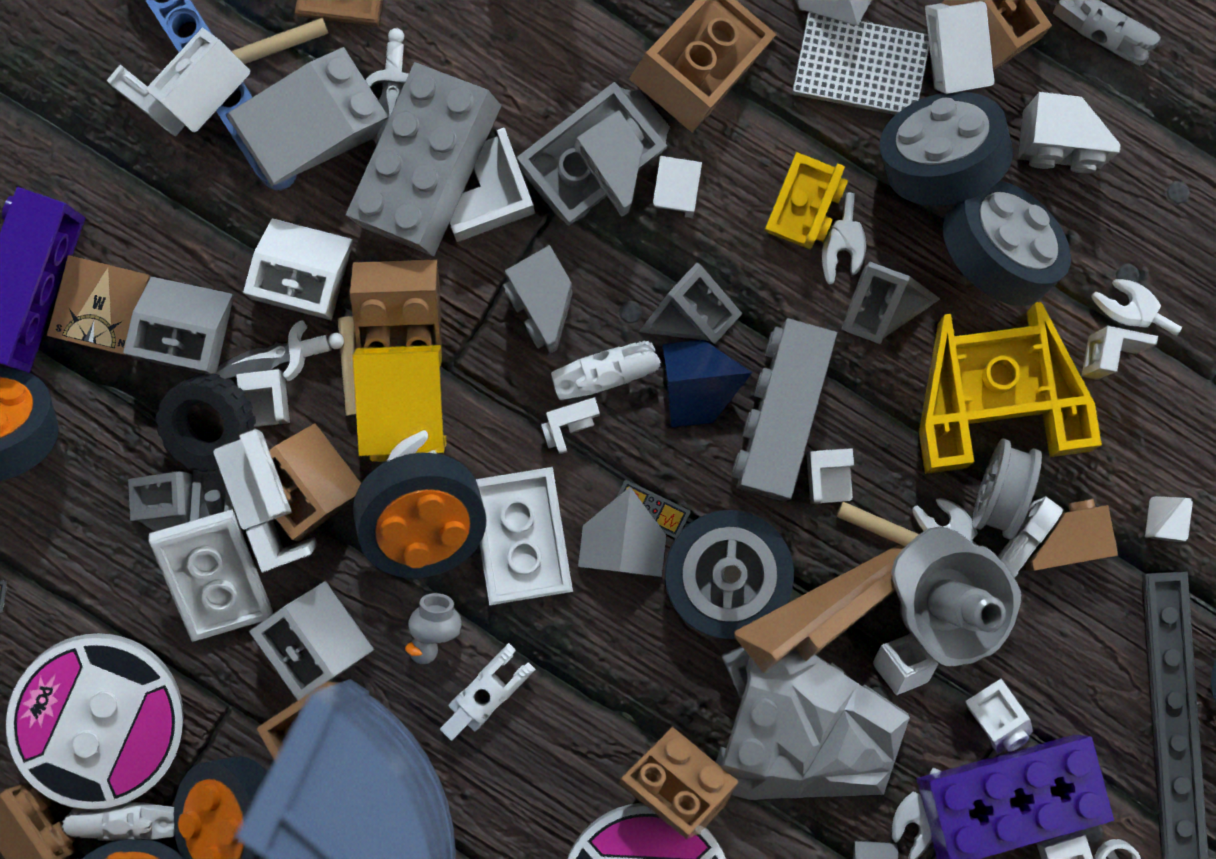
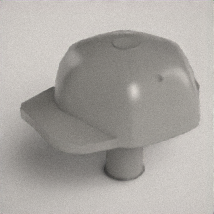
(955, 596)

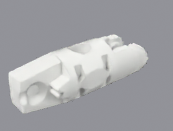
(605, 370)
(470, 709)
(121, 822)

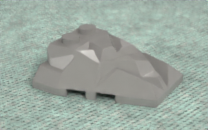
(811, 733)

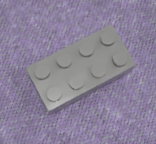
(424, 159)
(785, 411)

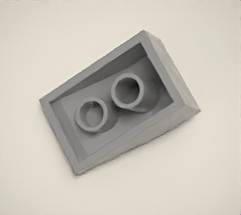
(308, 117)

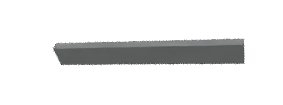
(1175, 716)

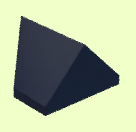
(700, 381)

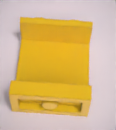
(397, 398)

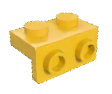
(804, 201)

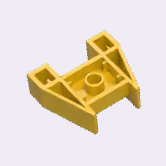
(999, 379)

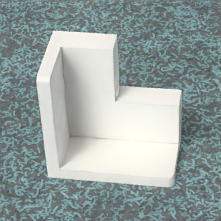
(501, 195)

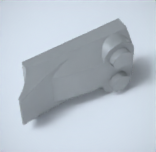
(558, 169)

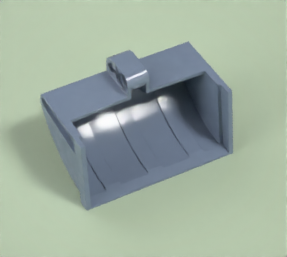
(350, 787)

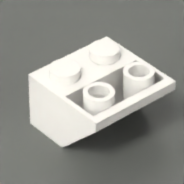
(1065, 133)
(298, 268)

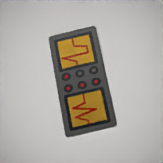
(666, 513)

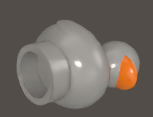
(431, 624)

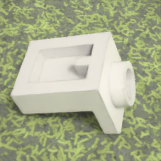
(575, 416)
(1001, 717)

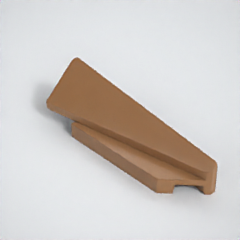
(820, 614)

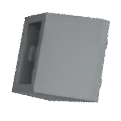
(544, 293)
(179, 326)
(311, 640)

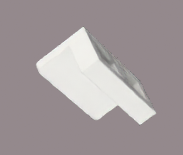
(959, 46)
(198, 80)
(1105, 348)
(252, 480)
(270, 550)

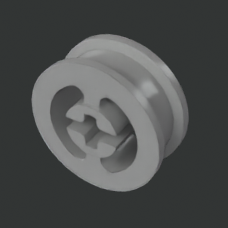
(1007, 489)

